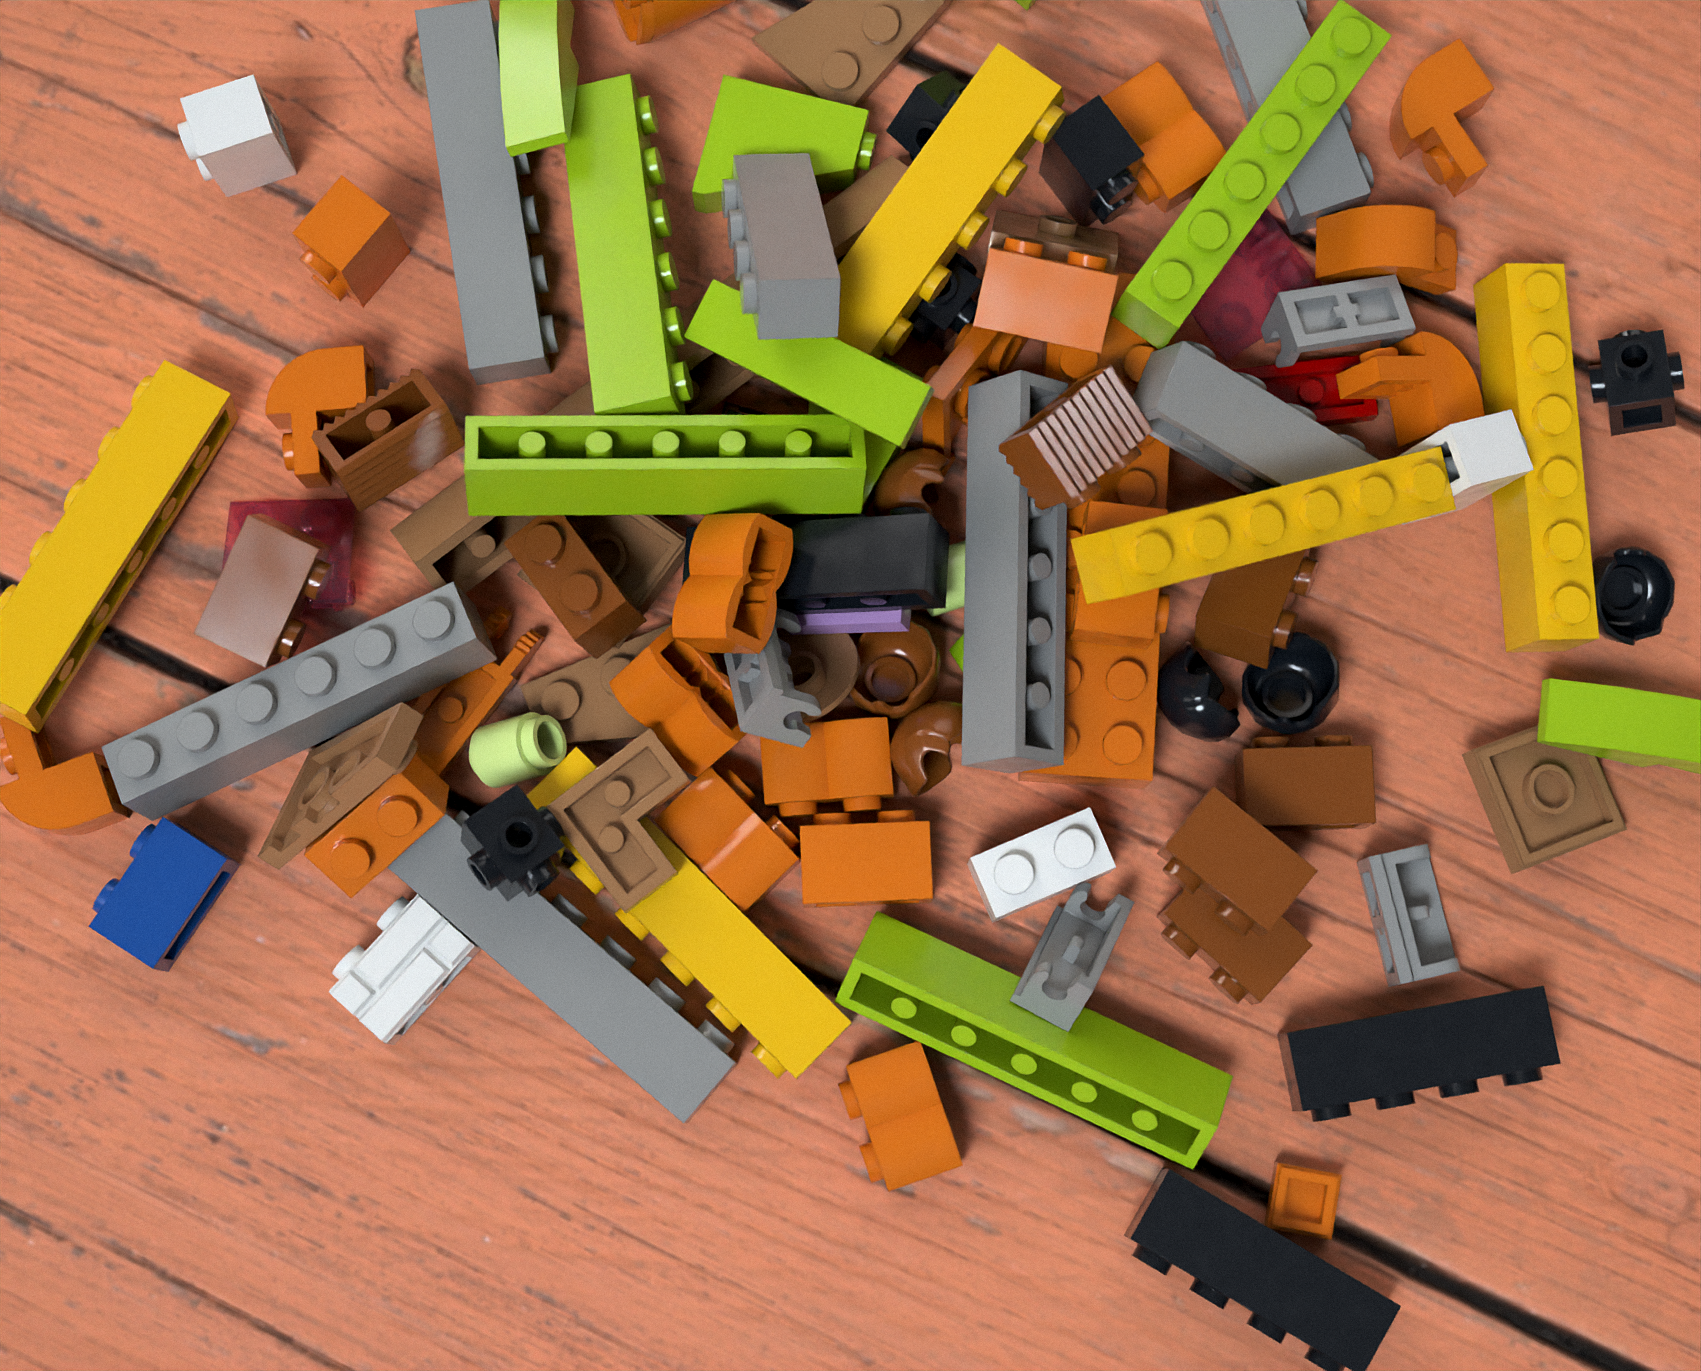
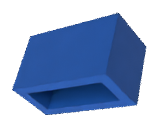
(162, 893)

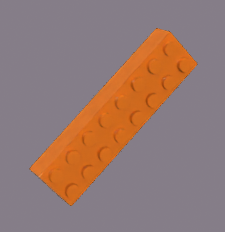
(1109, 687)

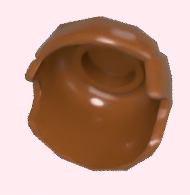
(909, 481)
(896, 671)
(923, 744)

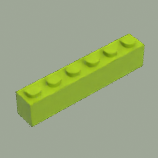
(1250, 175)
(622, 253)
(663, 465)
(1090, 1071)

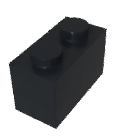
(1092, 164)

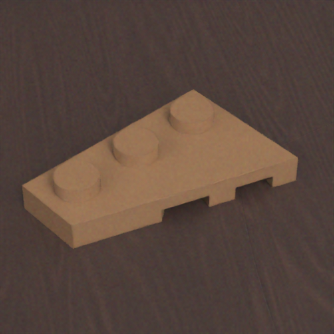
(847, 45)
(583, 698)
(339, 778)

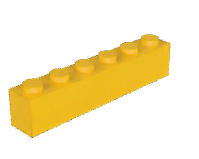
(944, 200)
(1544, 513)
(1261, 525)
(106, 537)
(719, 948)

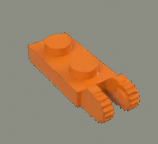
(466, 703)

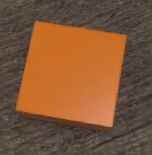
(1302, 1200)

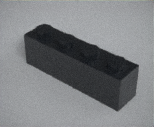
(861, 563)
(1419, 1050)
(1262, 1272)

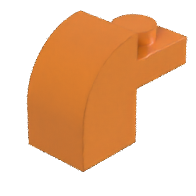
(1429, 115)
(1387, 242)
(1424, 381)
(313, 393)
(53, 796)

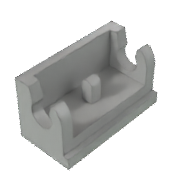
(1337, 317)
(765, 689)
(1407, 915)
(1070, 957)

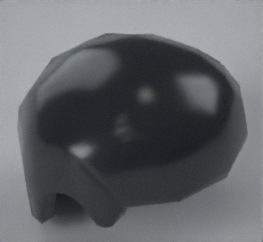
(1632, 594)
(1296, 687)
(1190, 697)

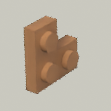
(605, 813)

